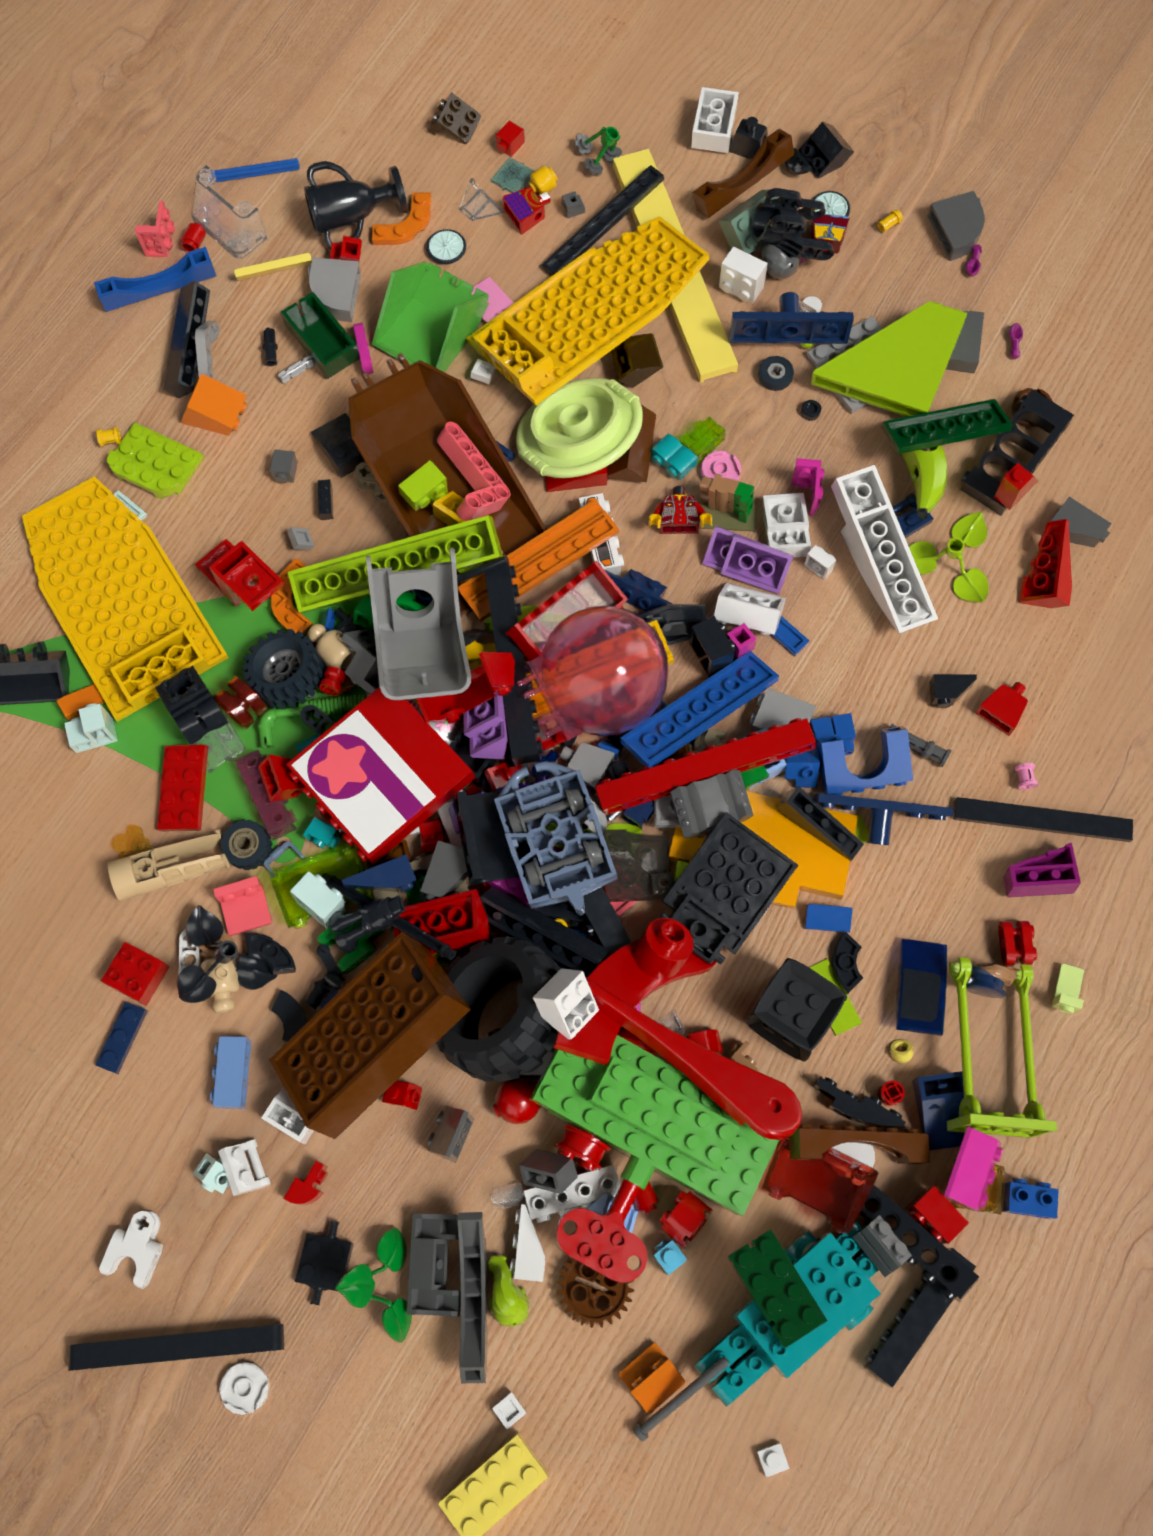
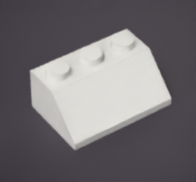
(748, 606)

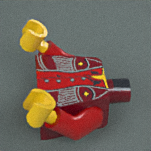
(679, 514)

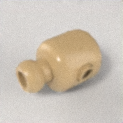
(331, 647)
(227, 984)

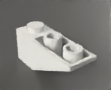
(530, 1254)

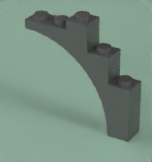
(473, 1298)

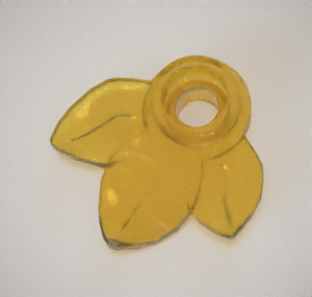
(129, 843)

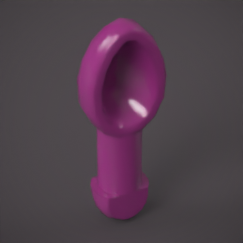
(973, 265)
(1015, 335)

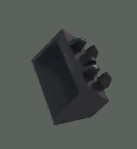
(33, 676)

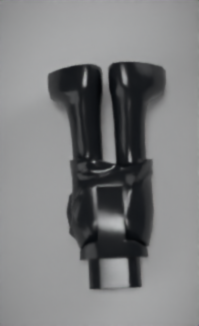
(374, 917)

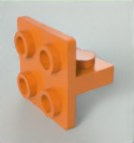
(651, 1378)

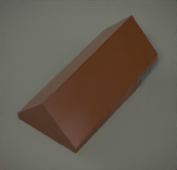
(636, 460)

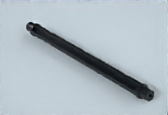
(403, 925)

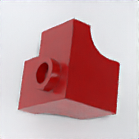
(348, 249)

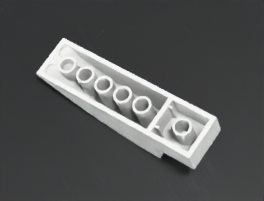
(882, 550)

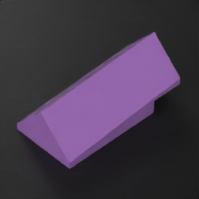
(747, 560)
(487, 729)

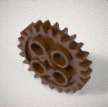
(587, 1308)

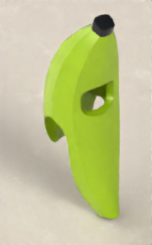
(931, 478)

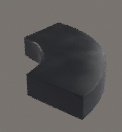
(271, 952)
(845, 964)
(290, 1014)

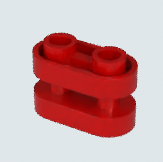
(1024, 933)

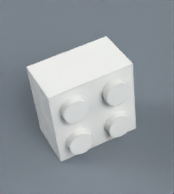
(742, 275)

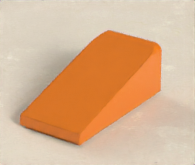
(77, 700)

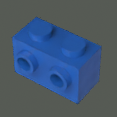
(1031, 1200)

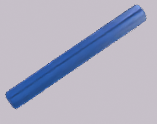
(257, 170)

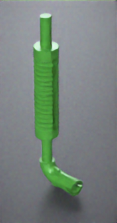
(331, 706)

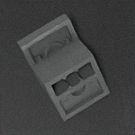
(364, 666)

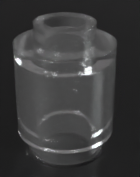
(507, 1195)

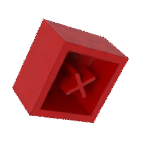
(135, 973)
(937, 1215)

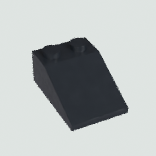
(338, 445)

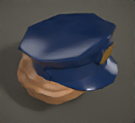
(989, 980)

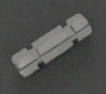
(296, 369)

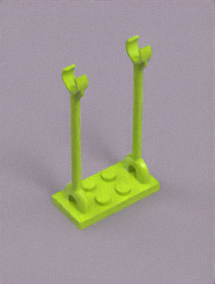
(1033, 1120)

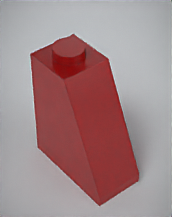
(1014, 486)

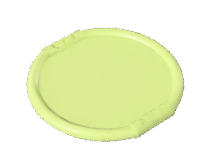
(579, 428)

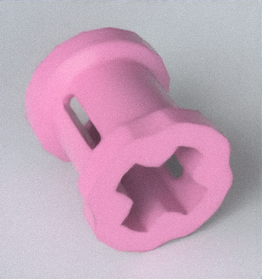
(1026, 776)

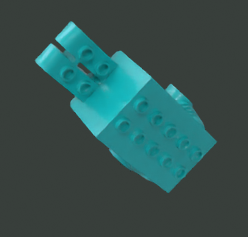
(840, 1290)

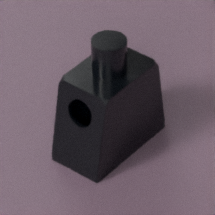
(748, 138)

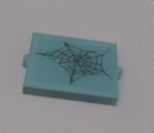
(512, 176)

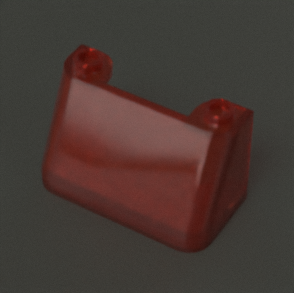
(829, 1185)

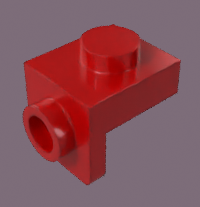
(431, 833)
(403, 1095)

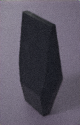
(676, 620)

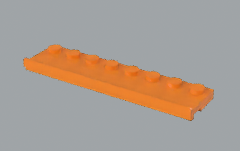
(547, 554)

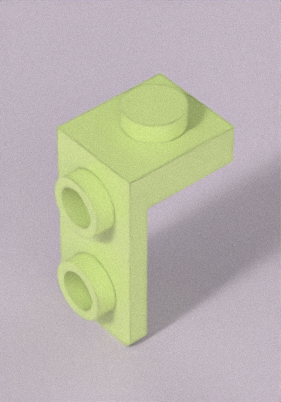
(1068, 989)

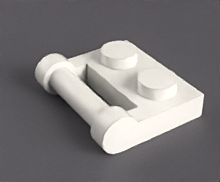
(238, 1168)

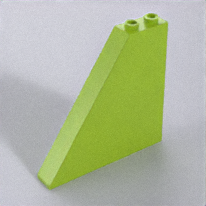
(898, 364)

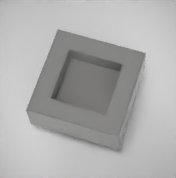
(300, 538)

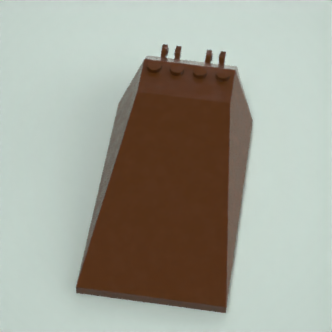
(397, 434)

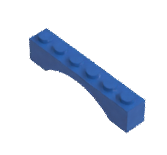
(119, 292)

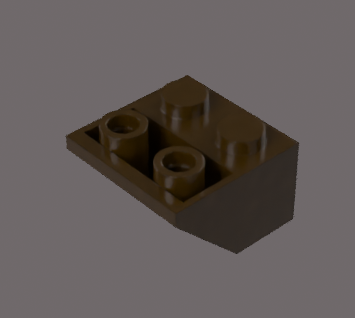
(636, 359)

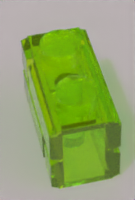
(704, 438)

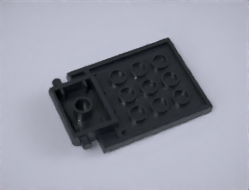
(727, 888)

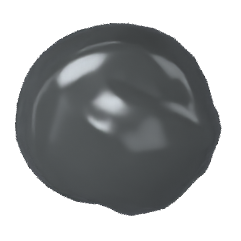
(780, 263)

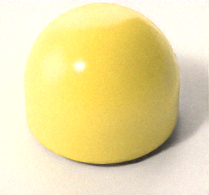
(901, 1057)

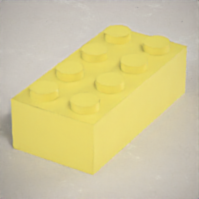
(494, 1488)

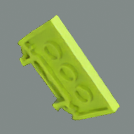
(153, 461)

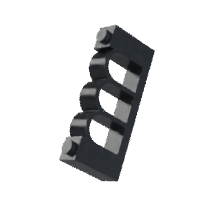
(1041, 413)

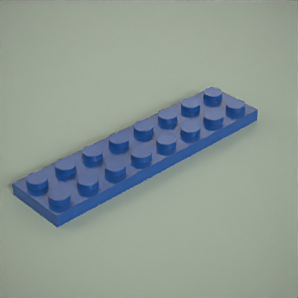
(699, 709)

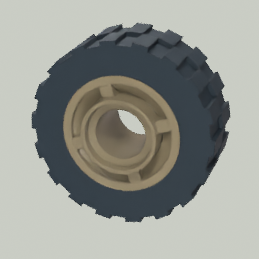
(259, 846)

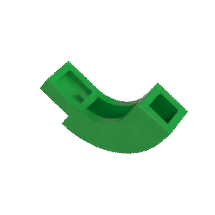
(363, 612)

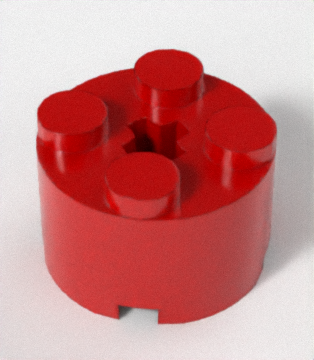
(685, 1219)

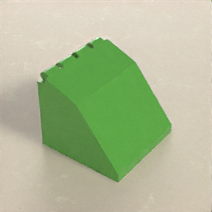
(428, 315)

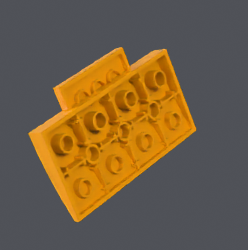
(819, 866)

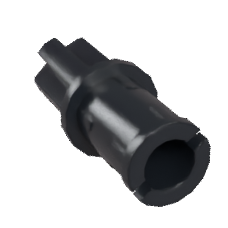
(270, 347)

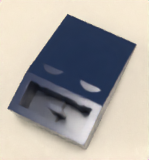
(939, 1102)

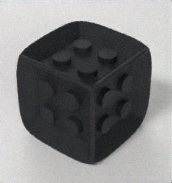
(796, 1009)

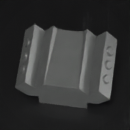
(705, 802)

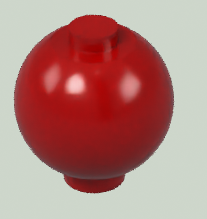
(514, 1102)

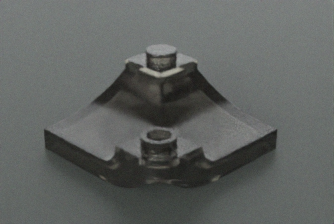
(640, 866)

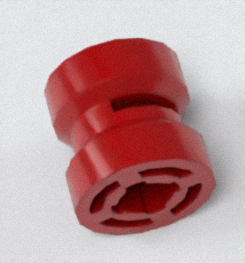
(332, 681)
(887, 1093)

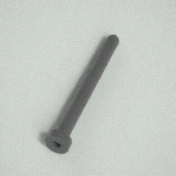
(642, 1430)

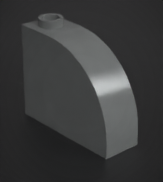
(958, 223)
(967, 349)

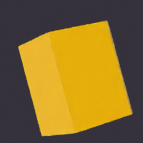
(446, 508)

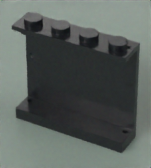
(484, 839)

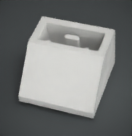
(566, 1002)
(285, 1117)

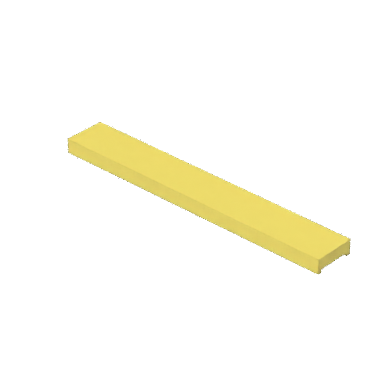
(693, 306)

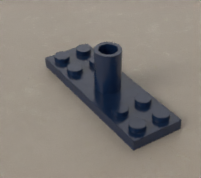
(790, 325)
(882, 813)

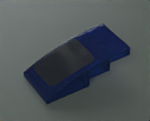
(921, 987)

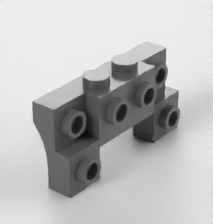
(429, 1266)

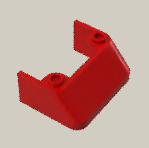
(487, 681)

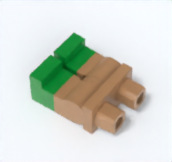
(728, 496)

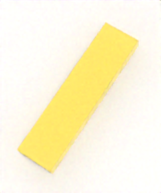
(273, 266)

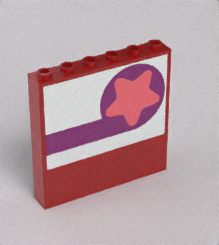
(379, 773)

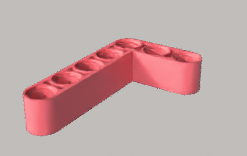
(489, 488)

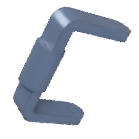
(274, 855)

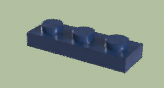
(121, 1038)

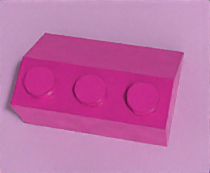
(973, 1170)

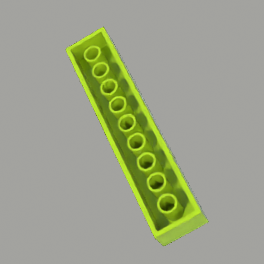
(347, 575)

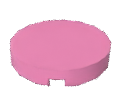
(721, 463)

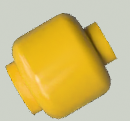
(543, 180)

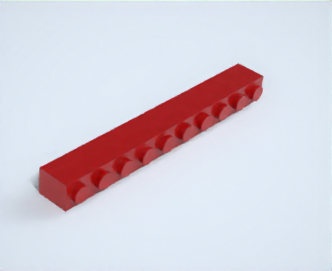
(735, 754)

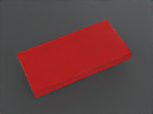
(182, 788)

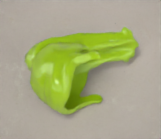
(508, 1302)

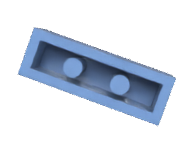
(231, 1073)

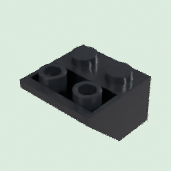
(825, 150)

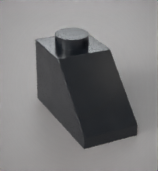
(949, 688)

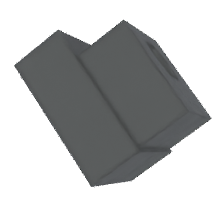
(572, 204)

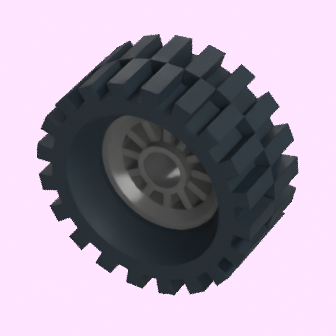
(284, 668)

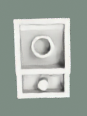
(787, 523)

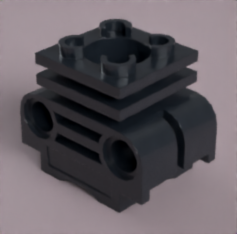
(191, 704)

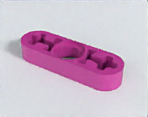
(363, 348)

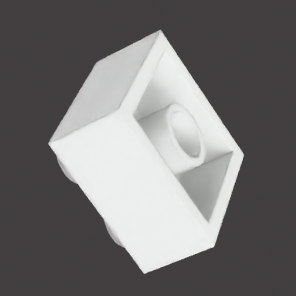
(820, 562)

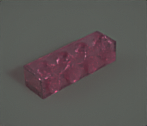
(273, 814)

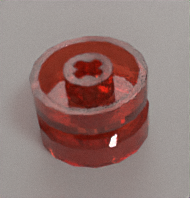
(243, 700)

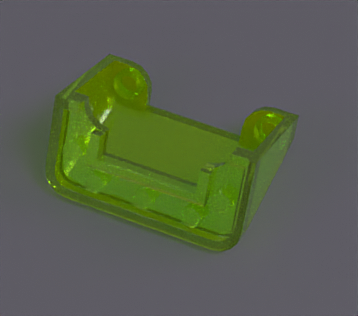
(341, 862)

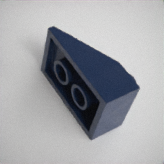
(388, 876)

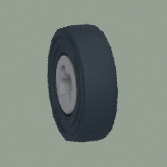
(778, 364)

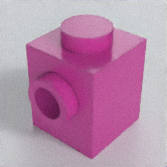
(743, 640)

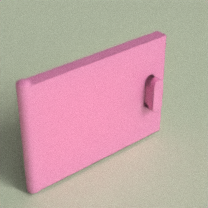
(497, 299)

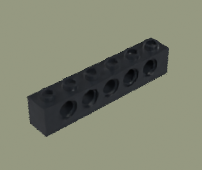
(964, 1276)

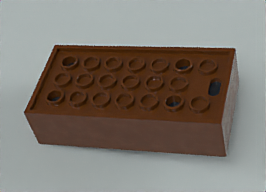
(368, 1036)

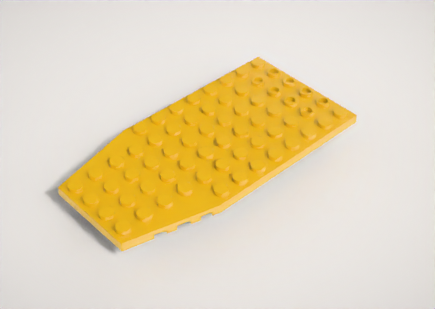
(588, 308)
(117, 596)

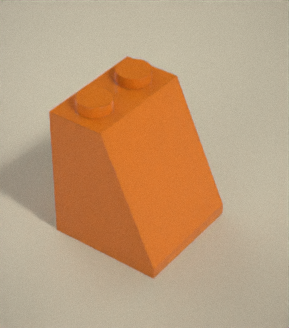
(214, 406)

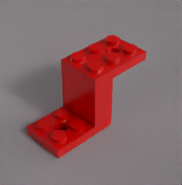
(239, 574)

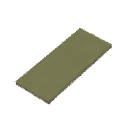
(729, 520)

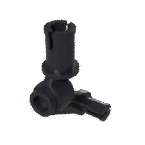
(331, 980)

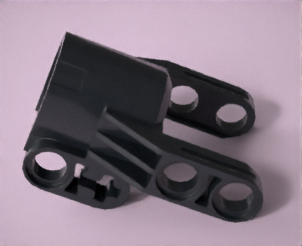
(782, 224)

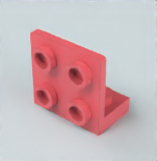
(157, 239)
(244, 905)

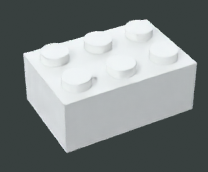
(714, 120)

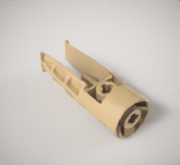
(162, 866)

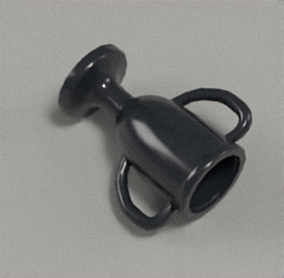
(348, 201)

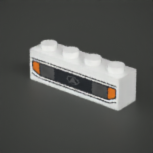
(606, 553)

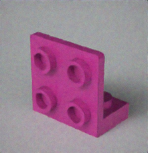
(809, 474)

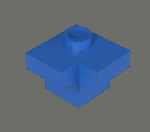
(803, 769)

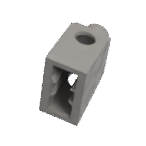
(591, 762)

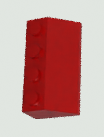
(451, 919)

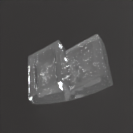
(222, 745)

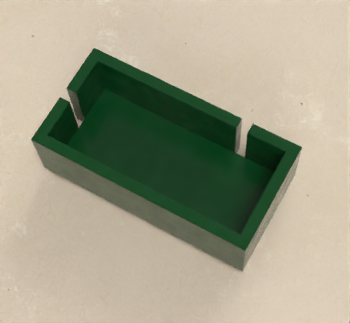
(320, 335)
(777, 1289)

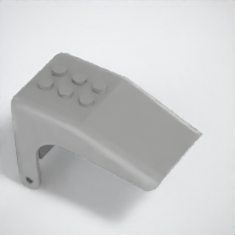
(421, 649)

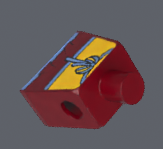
(830, 229)

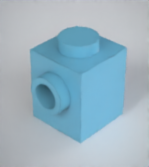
(669, 1256)

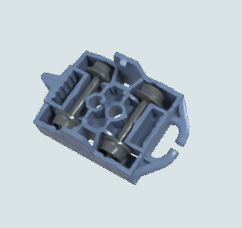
(547, 874)

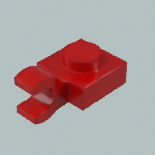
(499, 775)

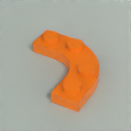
(406, 230)
(283, 605)

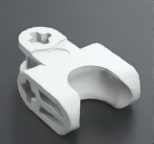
(135, 1243)

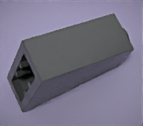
(1084, 525)
(445, 872)

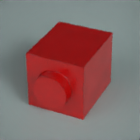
(510, 138)

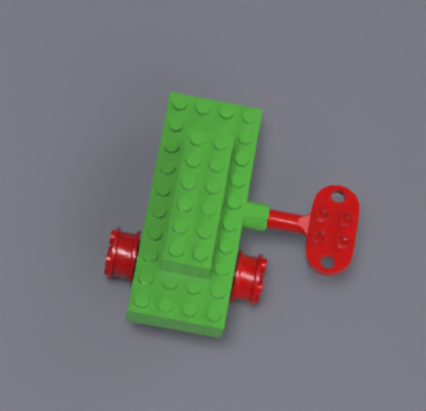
(663, 1128)

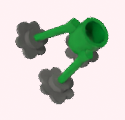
(609, 140)

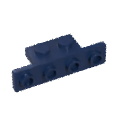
(640, 590)

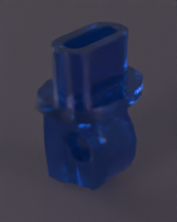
(552, 756)

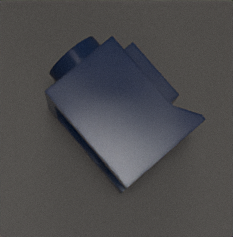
(639, 814)

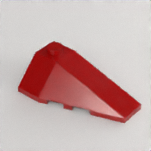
(1050, 572)

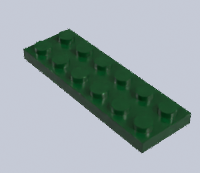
(946, 426)

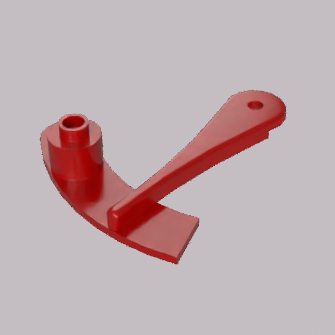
(634, 973)

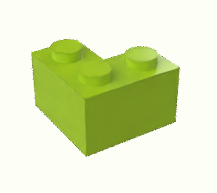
(424, 486)

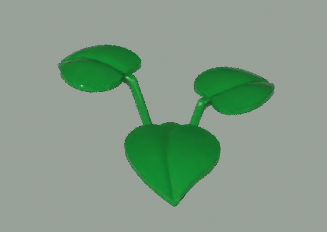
(358, 1285)

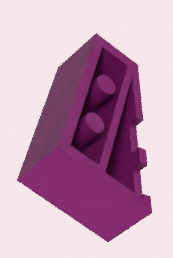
(1045, 875)

